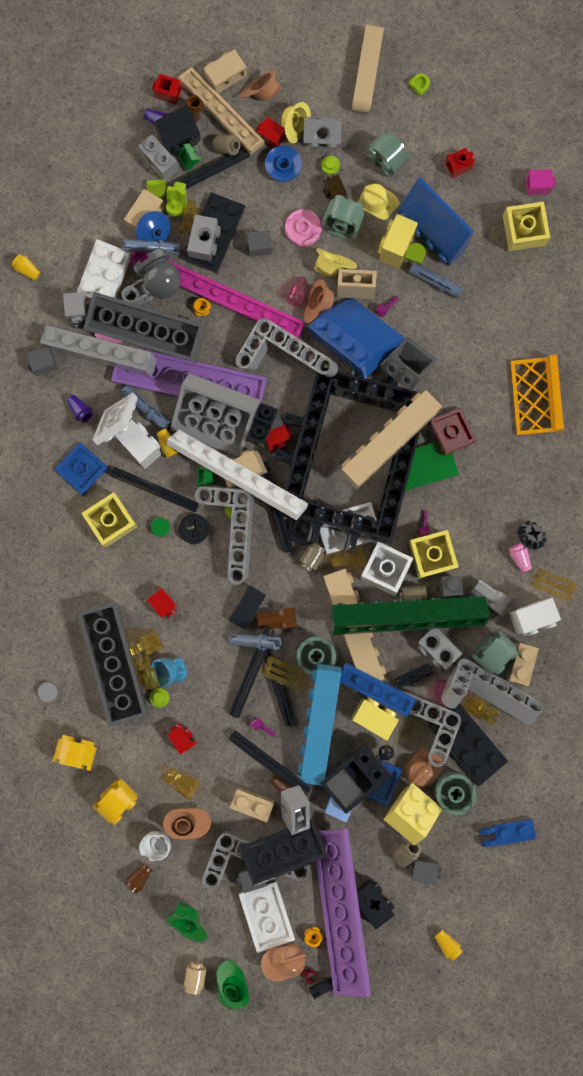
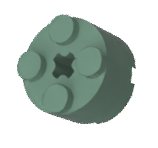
(388, 153)
(343, 217)
(307, 648)
(495, 652)
(461, 802)

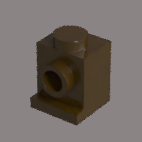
(333, 186)

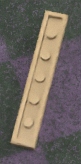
(221, 111)

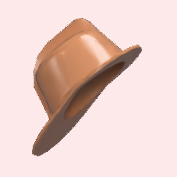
(262, 87)
(320, 300)
(419, 769)
(187, 823)
(283, 962)

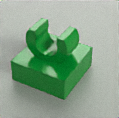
(188, 157)
(204, 477)

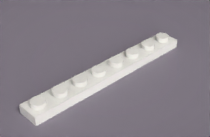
(237, 474)

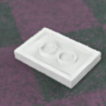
(104, 270)
(115, 419)
(335, 540)
(267, 917)

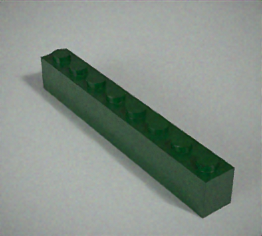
(409, 615)

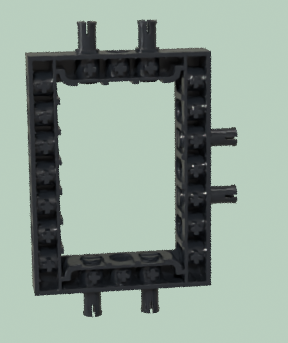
(365, 391)

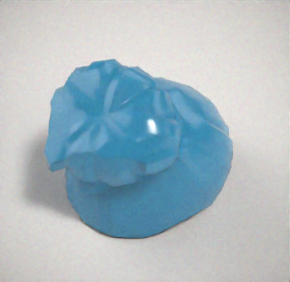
(169, 670)

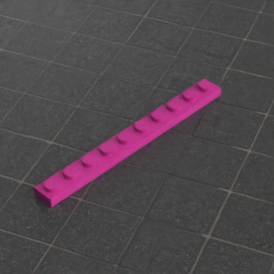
(230, 298)

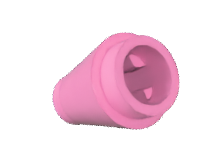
(521, 557)

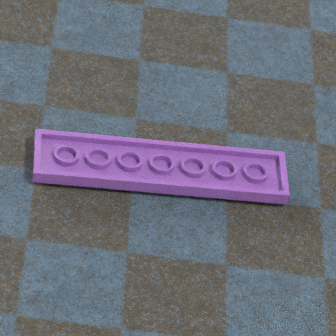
(172, 371)
(342, 916)

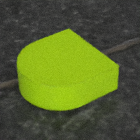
(419, 84)
(157, 187)
(415, 253)

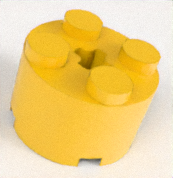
(75, 753)
(115, 801)

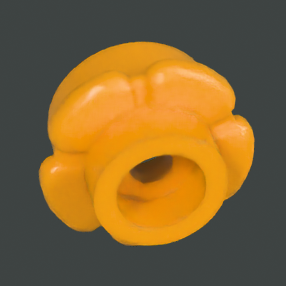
(201, 302)
(308, 937)

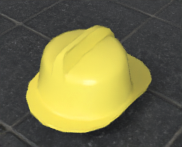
(294, 121)
(378, 201)
(330, 263)

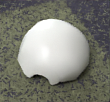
(148, 848)

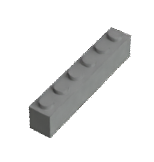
(99, 350)

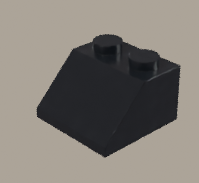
(177, 129)

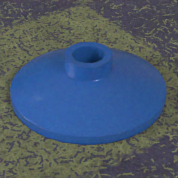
(283, 155)
(150, 223)

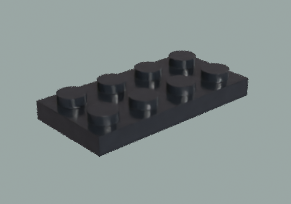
(228, 216)
(471, 747)
(282, 854)

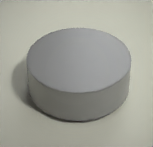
(48, 692)

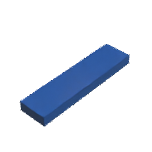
(377, 689)

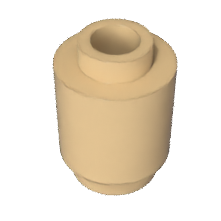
(195, 978)

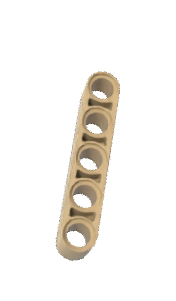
(367, 69)

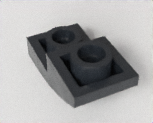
(261, 425)
(247, 607)

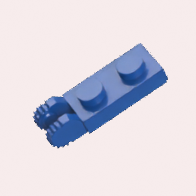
(509, 833)

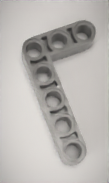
(288, 344)
(236, 525)
(491, 688)
(444, 727)
(233, 849)

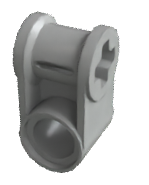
(138, 290)

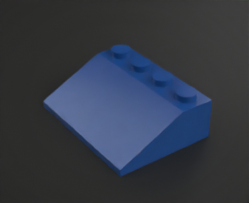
(437, 222)
(355, 336)

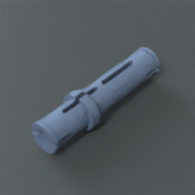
(150, 246)
(436, 280)
(148, 410)
(260, 641)

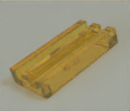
(570, 590)
(266, 673)

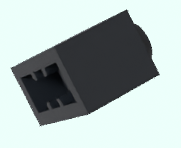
(376, 915)

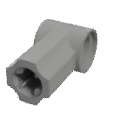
(495, 599)

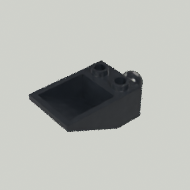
(355, 779)

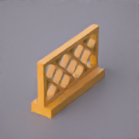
(553, 398)

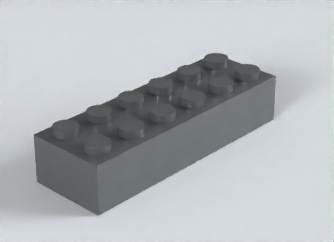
(145, 327)
(113, 663)

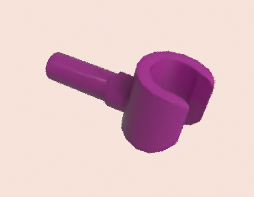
(382, 310)
(424, 531)
(256, 723)

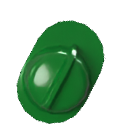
(186, 922)
(232, 987)

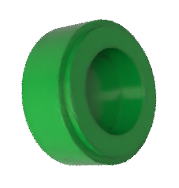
(160, 527)

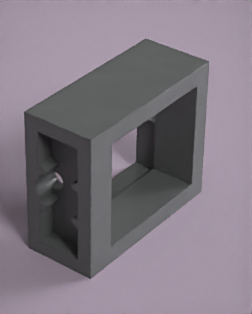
(408, 351)

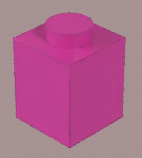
(540, 182)

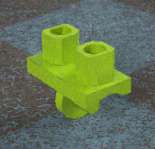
(176, 199)

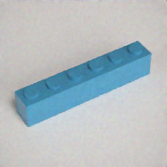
(320, 725)

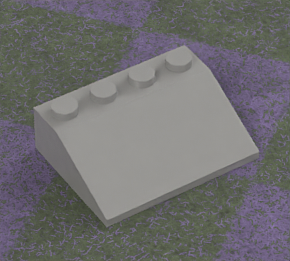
(214, 414)

